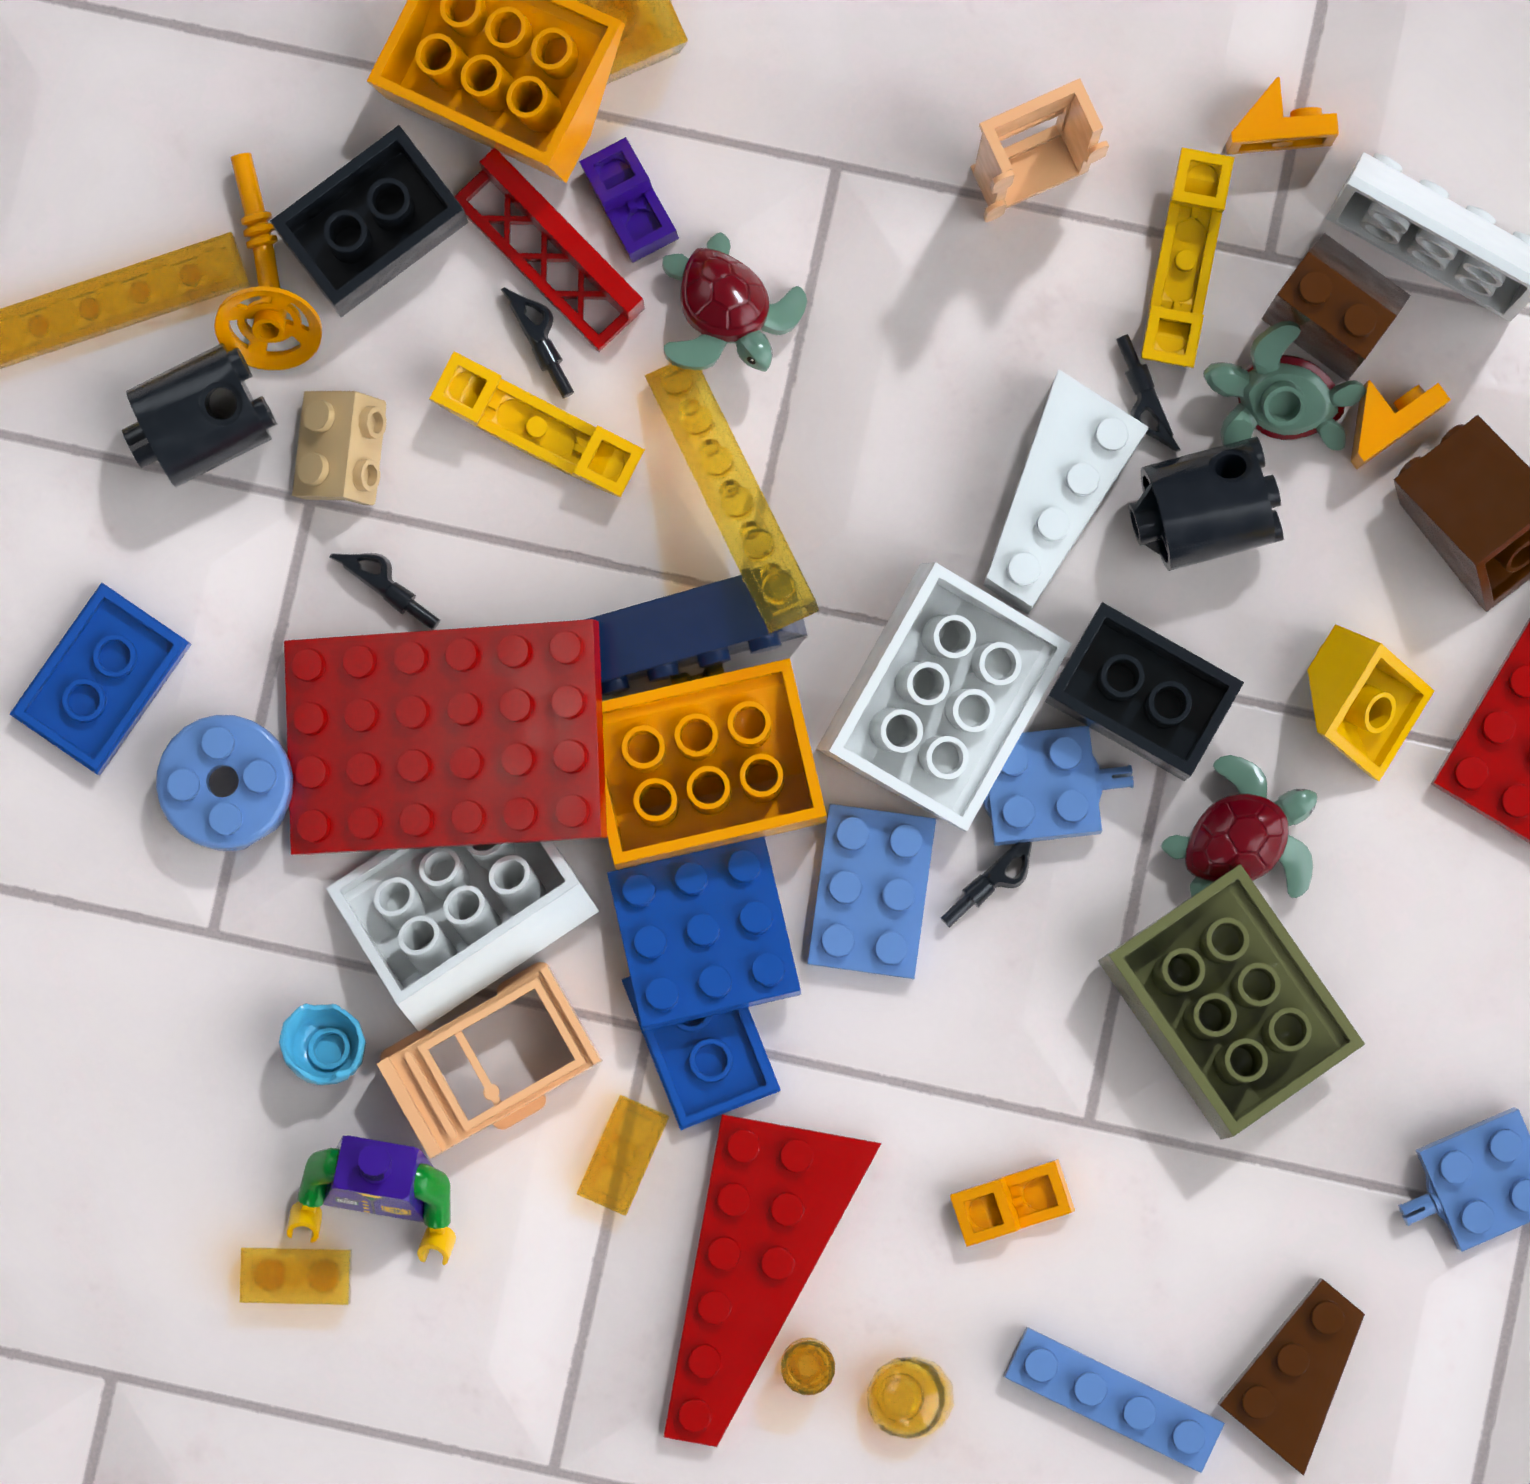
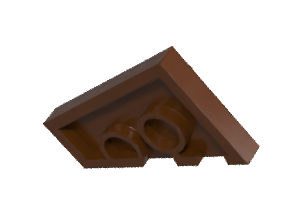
(1296, 1375)

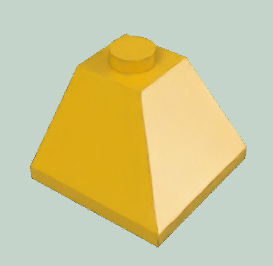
(1364, 699)

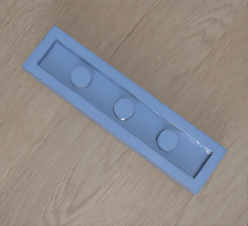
(1114, 1399)

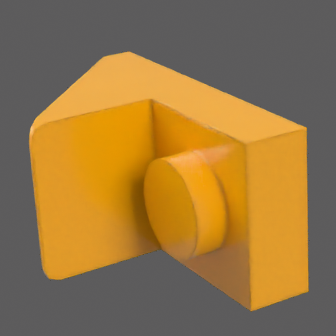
(1268, 130)
(1380, 427)

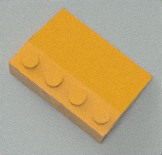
(504, 73)
(707, 765)

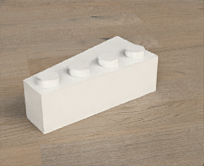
(1067, 474)

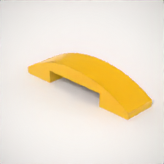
(1186, 257)
(536, 426)

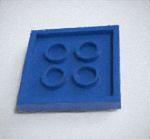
(704, 933)

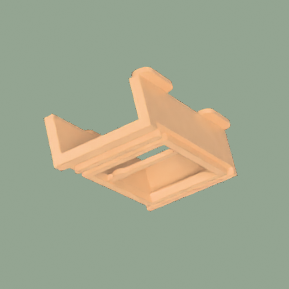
(1043, 159)
(428, 1097)

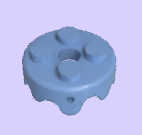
(262, 789)

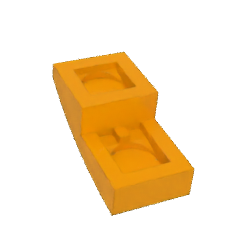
(1012, 1202)

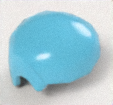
(322, 1044)

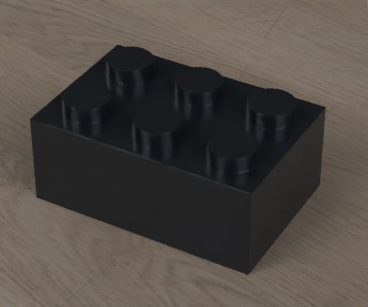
(370, 221)
(1144, 692)

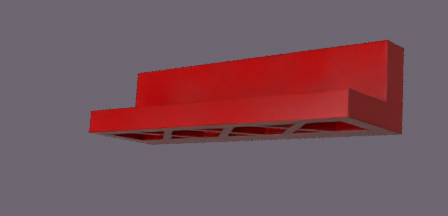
(563, 237)

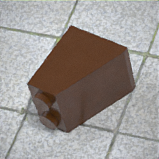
(1338, 305)
(1473, 508)

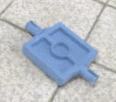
(1051, 788)
(1477, 1180)

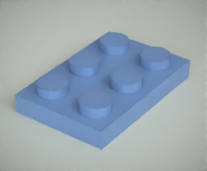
(871, 891)

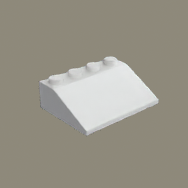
(1435, 234)
(944, 695)
(457, 917)

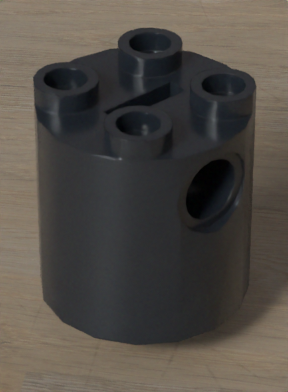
(179, 424)
(1207, 505)

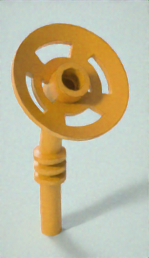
(274, 303)

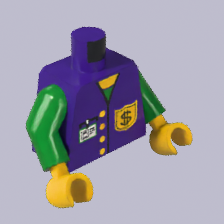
(379, 1181)

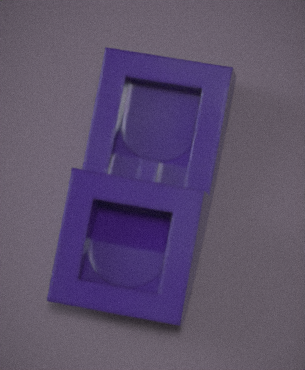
(629, 200)

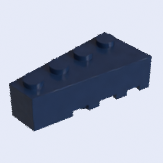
(684, 630)

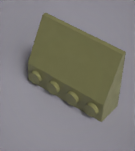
(1231, 1003)

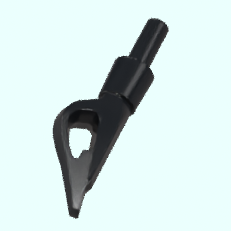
(537, 335)
(1147, 399)
(391, 591)
(994, 877)

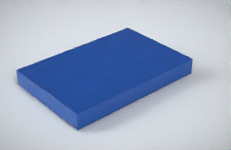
(100, 679)
(709, 1063)

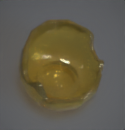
(910, 1397)

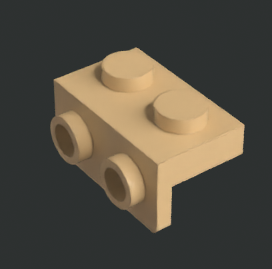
(339, 447)

